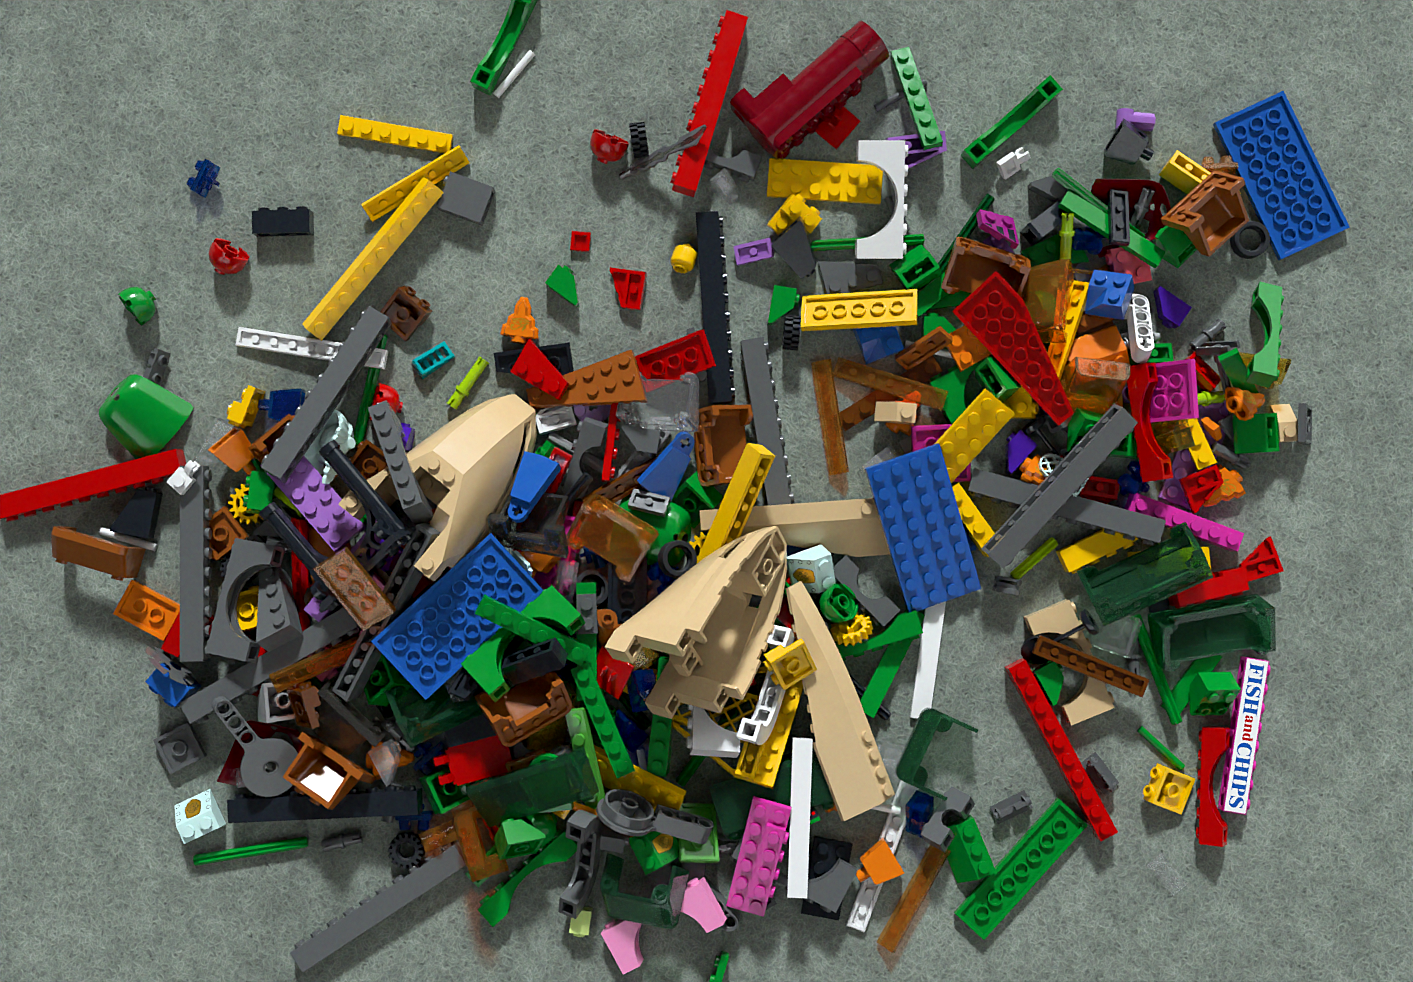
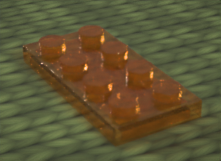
(355, 588)

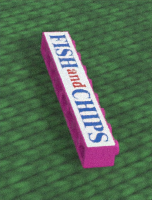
(1244, 731)

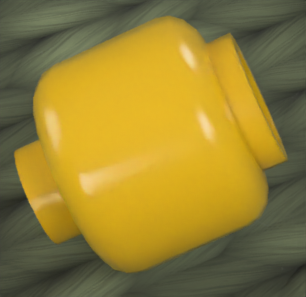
(683, 258)

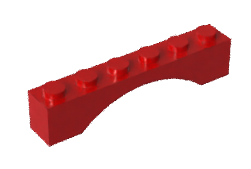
(1153, 461)
(1212, 827)

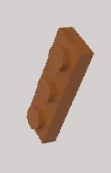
(923, 348)

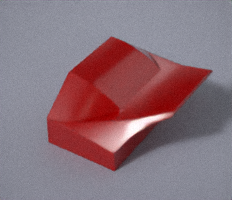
(1100, 489)

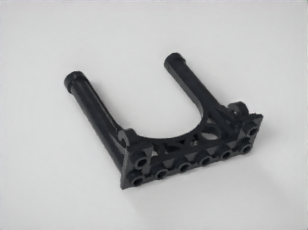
(387, 527)

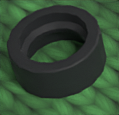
(1264, 244)
(663, 556)
(600, 579)

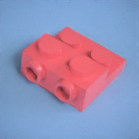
(1126, 263)

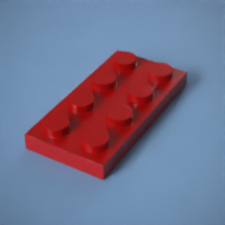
(677, 357)

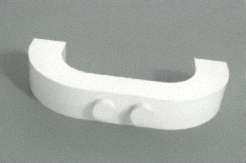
(764, 717)

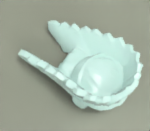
(334, 429)

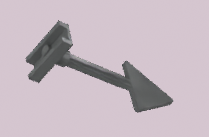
(1216, 349)

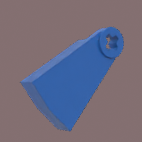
(669, 467)
(531, 482)

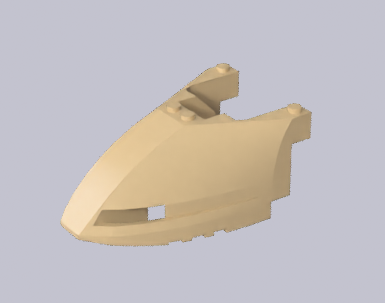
(465, 473)
(709, 624)

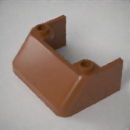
(95, 553)

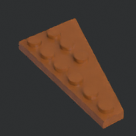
(600, 383)

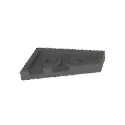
(849, 277)

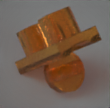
(1225, 165)
(438, 836)

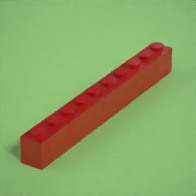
(710, 101)
(90, 484)
(1061, 749)

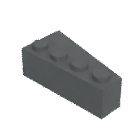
(277, 610)

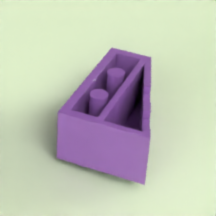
(915, 150)

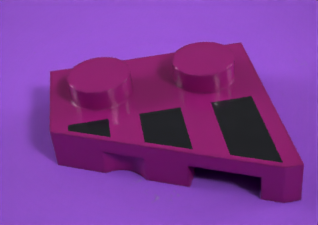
(998, 226)

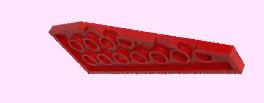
(1006, 329)

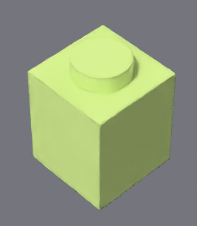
(581, 925)

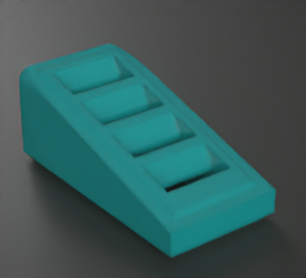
(430, 369)

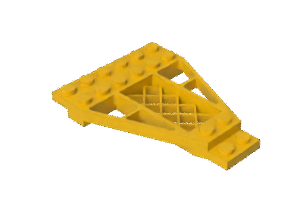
(756, 762)

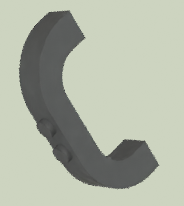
(587, 831)

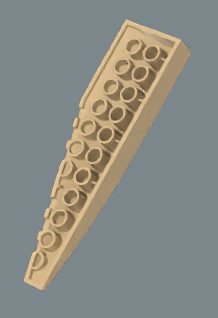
(839, 525)
(838, 719)

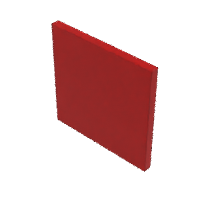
(838, 127)
(612, 673)

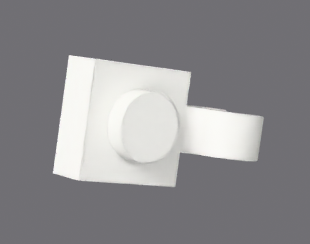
(1011, 163)
(182, 478)

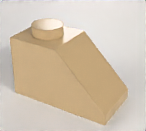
(895, 412)
(1286, 422)

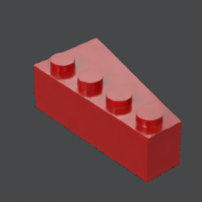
(1223, 583)

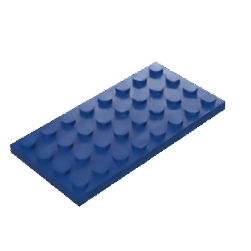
(1281, 175)
(923, 528)
(442, 625)

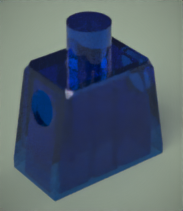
(282, 403)
(639, 687)

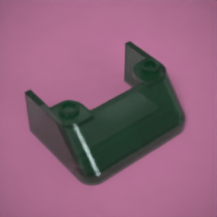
(908, 767)
(659, 911)

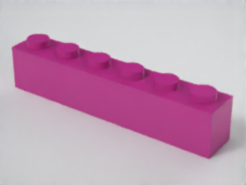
(1200, 527)

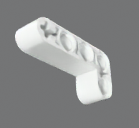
(1139, 328)

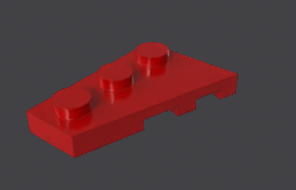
(538, 371)

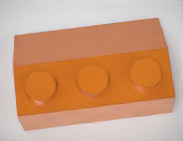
(1100, 345)

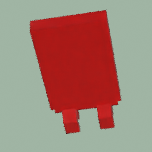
(474, 761)

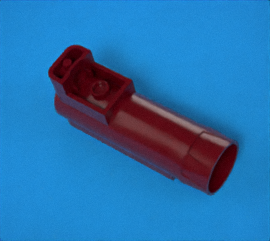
(795, 108)

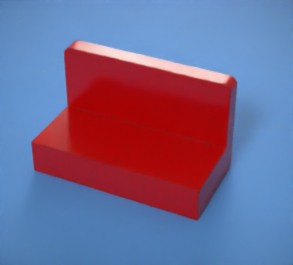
(1205, 375)

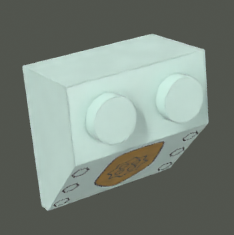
(813, 568)
(198, 816)

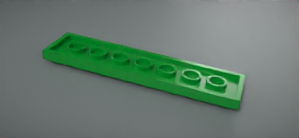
(1020, 868)

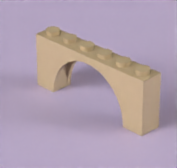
(1092, 695)

